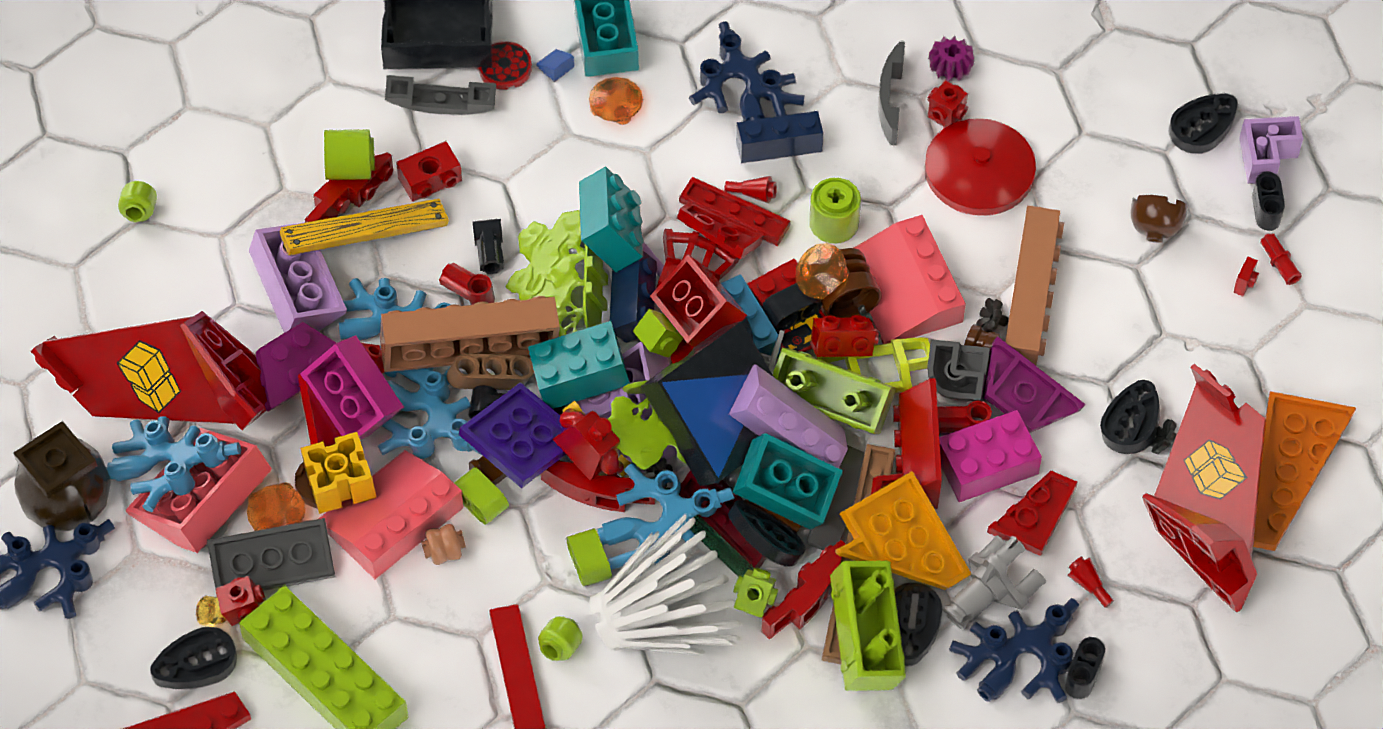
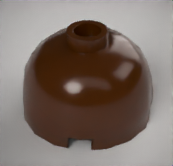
(1157, 217)

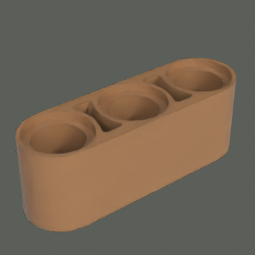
(502, 365)

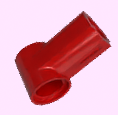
(467, 284)
(960, 417)

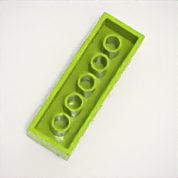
(321, 665)

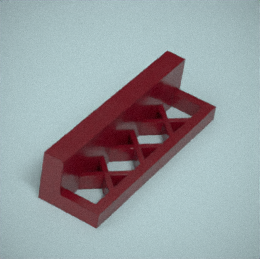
(720, 521)

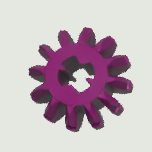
(951, 58)

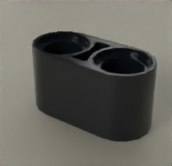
(1268, 201)
(790, 307)
(1085, 668)

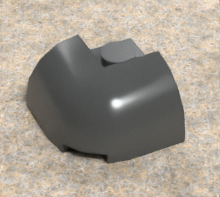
(958, 369)

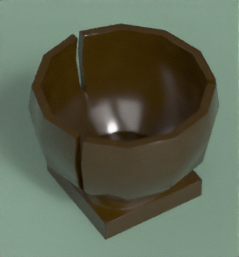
(58, 477)

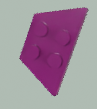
(286, 358)
(1021, 386)

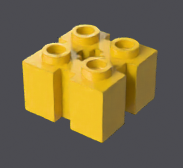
(338, 472)

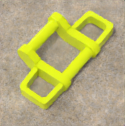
(903, 365)

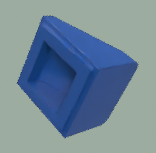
(556, 64)

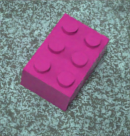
(352, 389)
(989, 456)

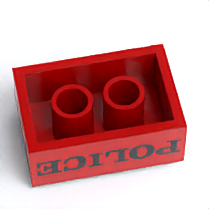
(696, 301)

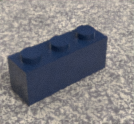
(779, 137)
(631, 296)

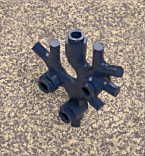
(739, 66)
(63, 556)
(1037, 639)

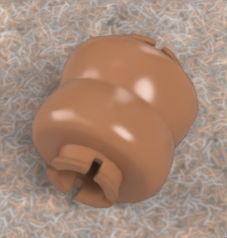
(443, 544)

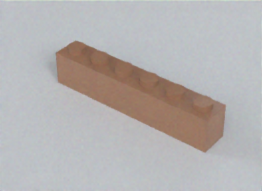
(1032, 282)

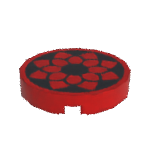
(509, 66)

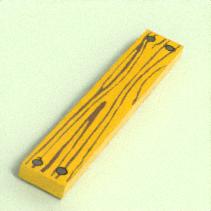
(363, 226)

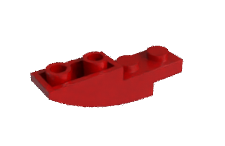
(337, 195)
(598, 492)
(808, 598)

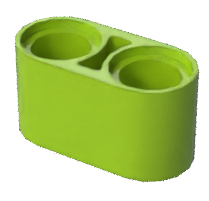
(481, 496)
(589, 557)

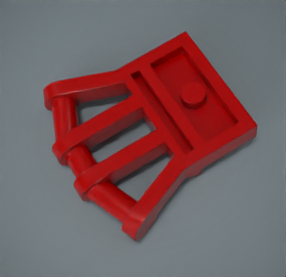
(693, 239)

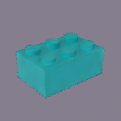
(606, 36)
(610, 219)
(578, 365)
(787, 481)

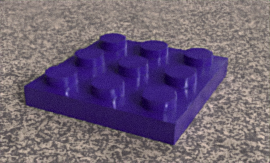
(516, 435)

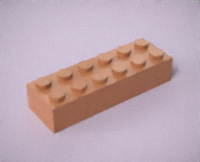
(442, 334)

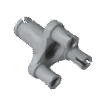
(992, 583)

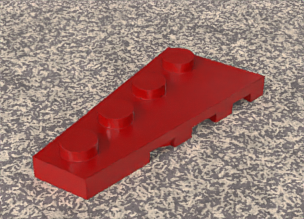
(217, 713)

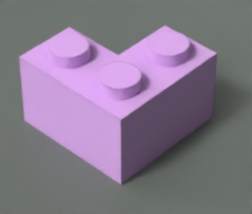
(1267, 141)

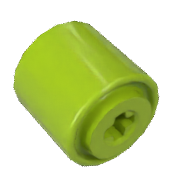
(348, 154)
(835, 210)

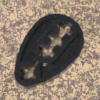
(1210, 133)
(1125, 406)
(767, 534)
(927, 619)
(195, 643)

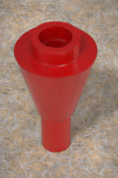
(759, 188)
(1086, 575)

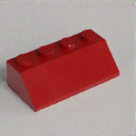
(919, 437)

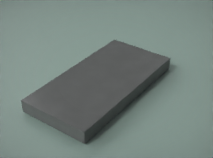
(274, 555)

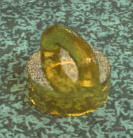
(209, 612)

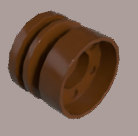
(857, 290)

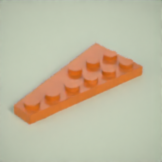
(1295, 449)

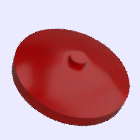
(980, 166)

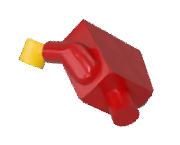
(590, 442)

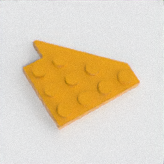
(904, 529)

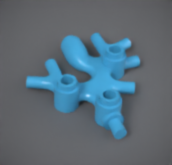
(381, 302)
(441, 418)
(161, 447)
(673, 509)

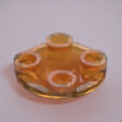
(615, 100)
(821, 270)
(275, 507)

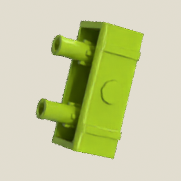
(835, 390)
(867, 625)

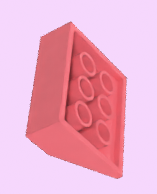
(913, 282)
(217, 493)
(406, 505)

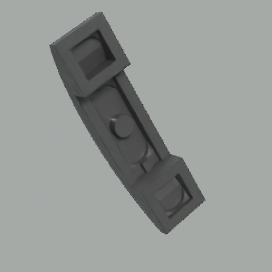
(440, 99)
(890, 115)
(833, 527)

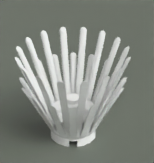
(636, 602)

